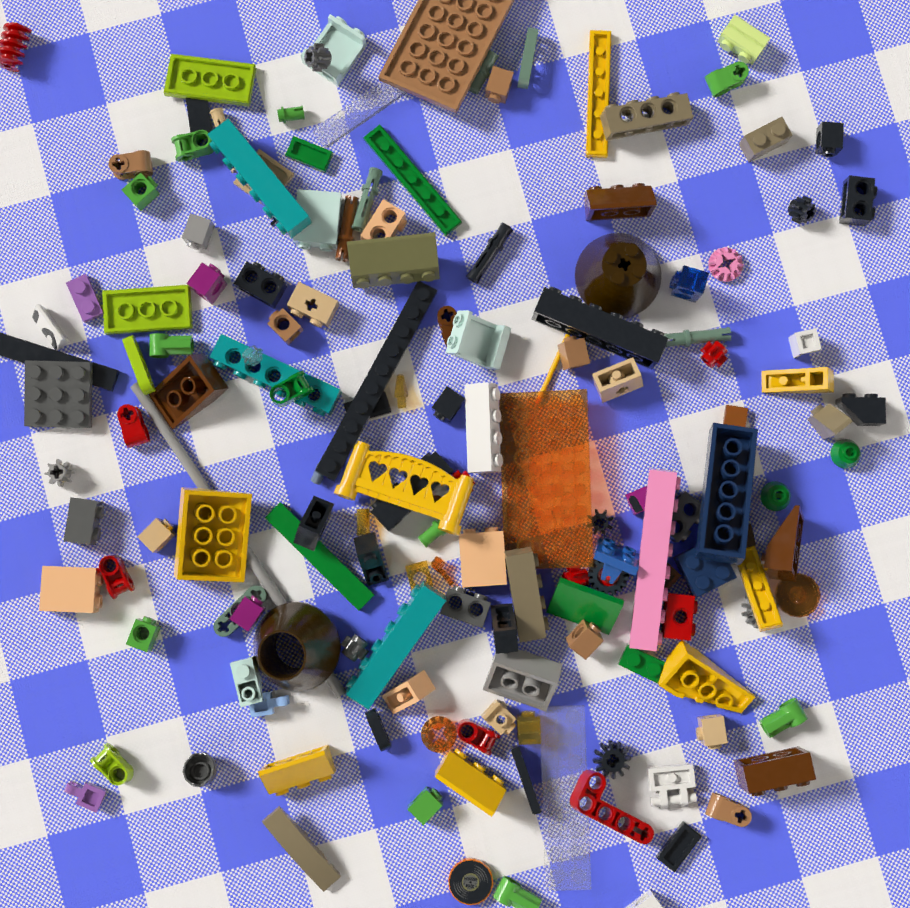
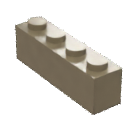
(525, 594)

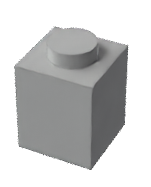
(197, 232)

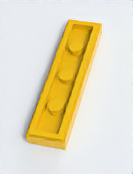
(759, 591)

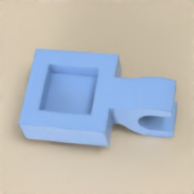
(268, 704)

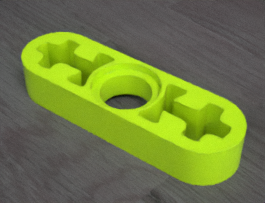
(139, 365)

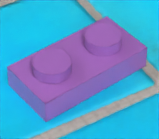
(85, 298)

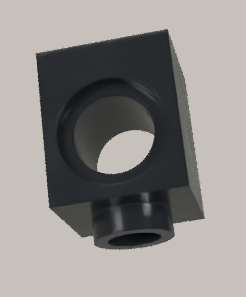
(829, 138)
(447, 405)

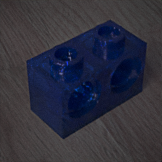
(688, 283)

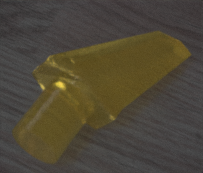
(401, 391)

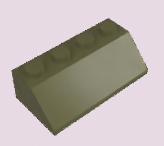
(393, 260)

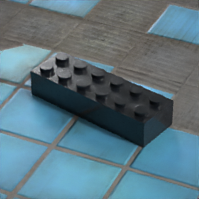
(599, 328)

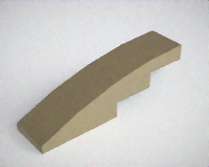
(301, 848)

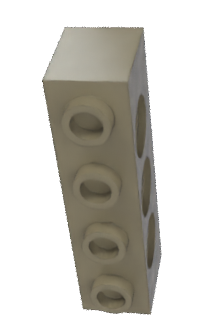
(615, 127)

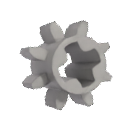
(54, 468)

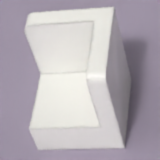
(804, 342)

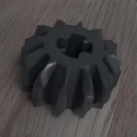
(617, 764)

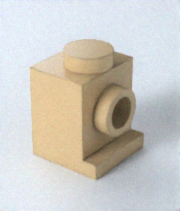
(495, 710)

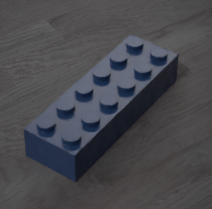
(726, 494)

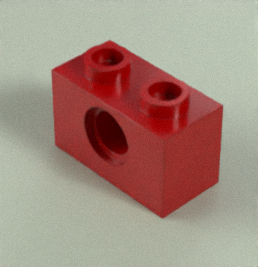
(682, 630)

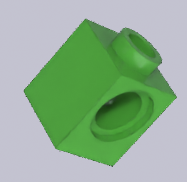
(133, 186)
(136, 641)
(425, 805)

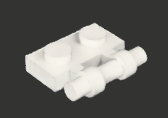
(669, 778)

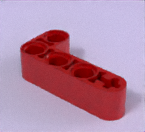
(612, 814)

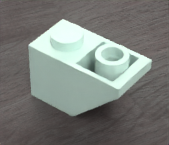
(247, 681)

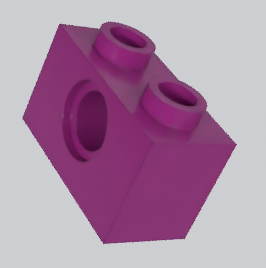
(207, 282)

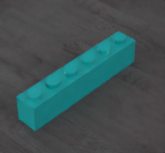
(259, 178)
(395, 644)

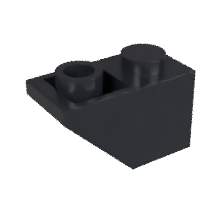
(863, 410)
(370, 558)

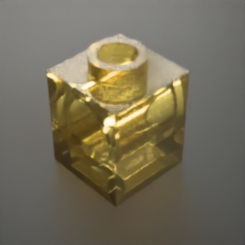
(418, 567)
(528, 728)

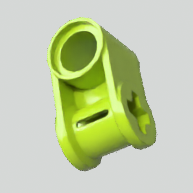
(108, 763)

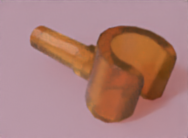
(438, 564)

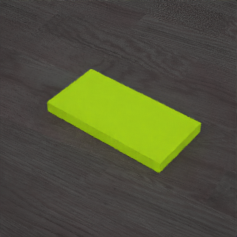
(210, 80)
(147, 309)

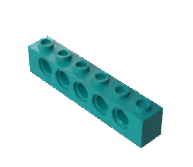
(227, 347)

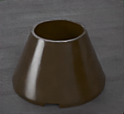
(314, 632)

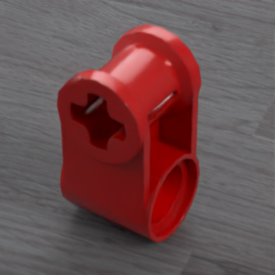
(134, 429)
(116, 577)
(479, 736)

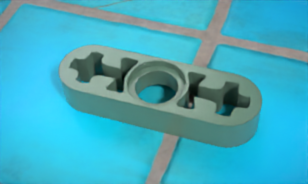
(528, 56)
(224, 618)

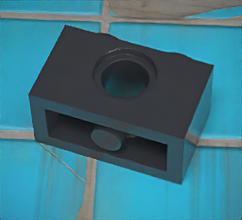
(313, 523)

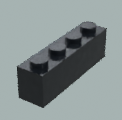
(391, 515)

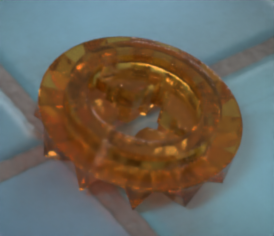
(439, 745)

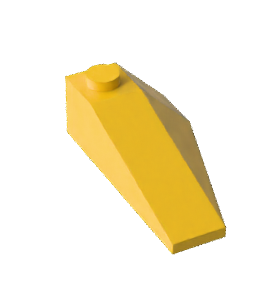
(696, 677)

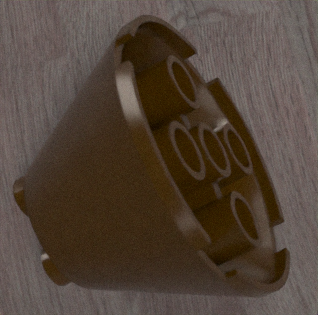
(618, 274)

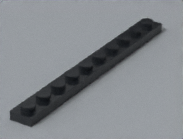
(376, 381)

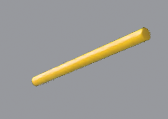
(552, 369)

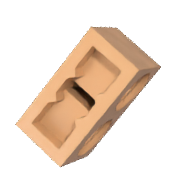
(378, 224)

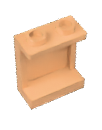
(482, 557)
(71, 589)

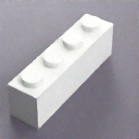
(483, 428)

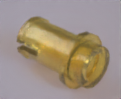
(363, 521)

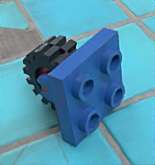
(612, 566)

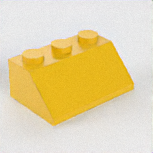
(297, 771)
(471, 781)

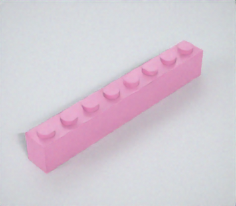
(653, 559)

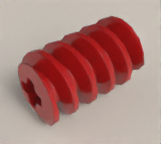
(11, 45)

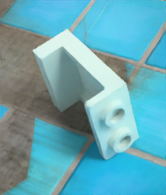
(344, 45)
(324, 213)
(478, 340)

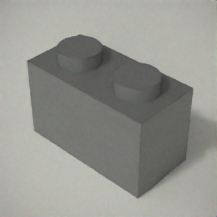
(83, 521)

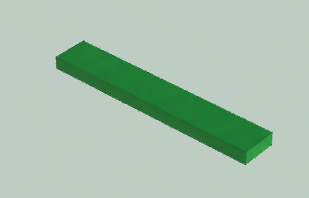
(412, 180)
(321, 559)

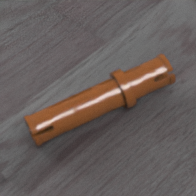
(345, 229)

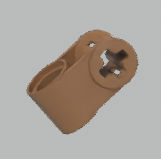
(132, 164)
(725, 809)

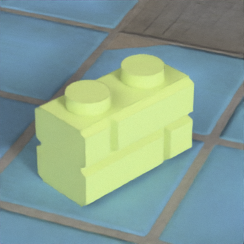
(743, 40)

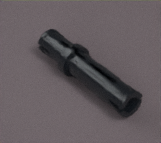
(494, 245)

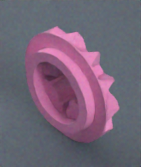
(723, 273)

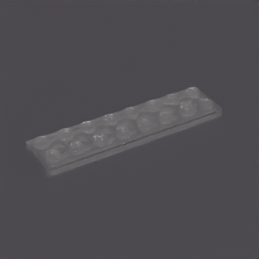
(563, 827)

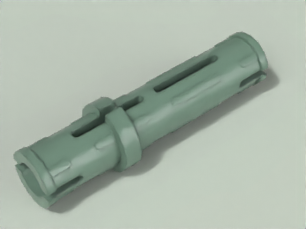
(373, 177)
(696, 337)

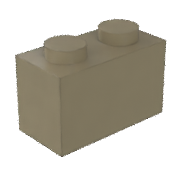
(765, 139)

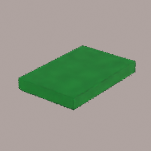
(580, 602)

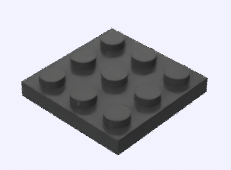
(58, 394)

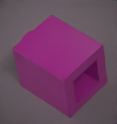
(248, 612)

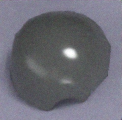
(200, 769)

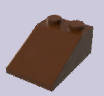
(188, 389)
(783, 550)

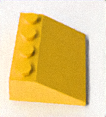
(212, 535)

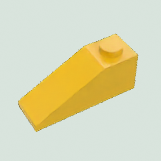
(798, 380)

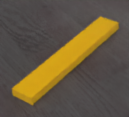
(597, 92)

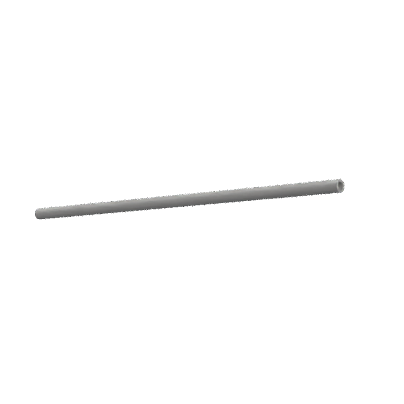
(200, 482)

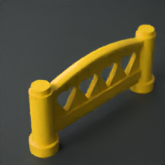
(447, 509)

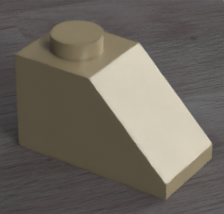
(828, 420)

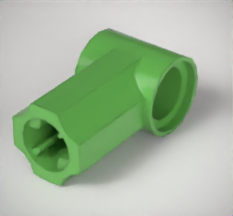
(164, 345)
(788, 715)
(512, 894)

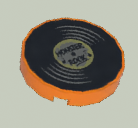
(470, 881)

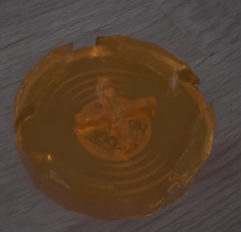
(798, 597)

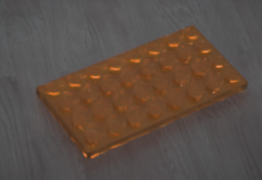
(547, 476)

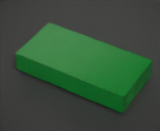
(309, 154)

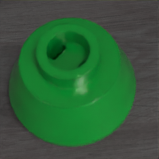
(843, 458)
(768, 496)

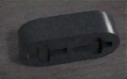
(378, 729)

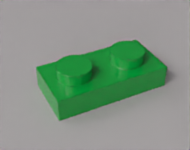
(641, 663)

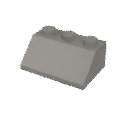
(523, 678)

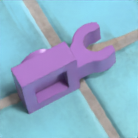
(89, 796)

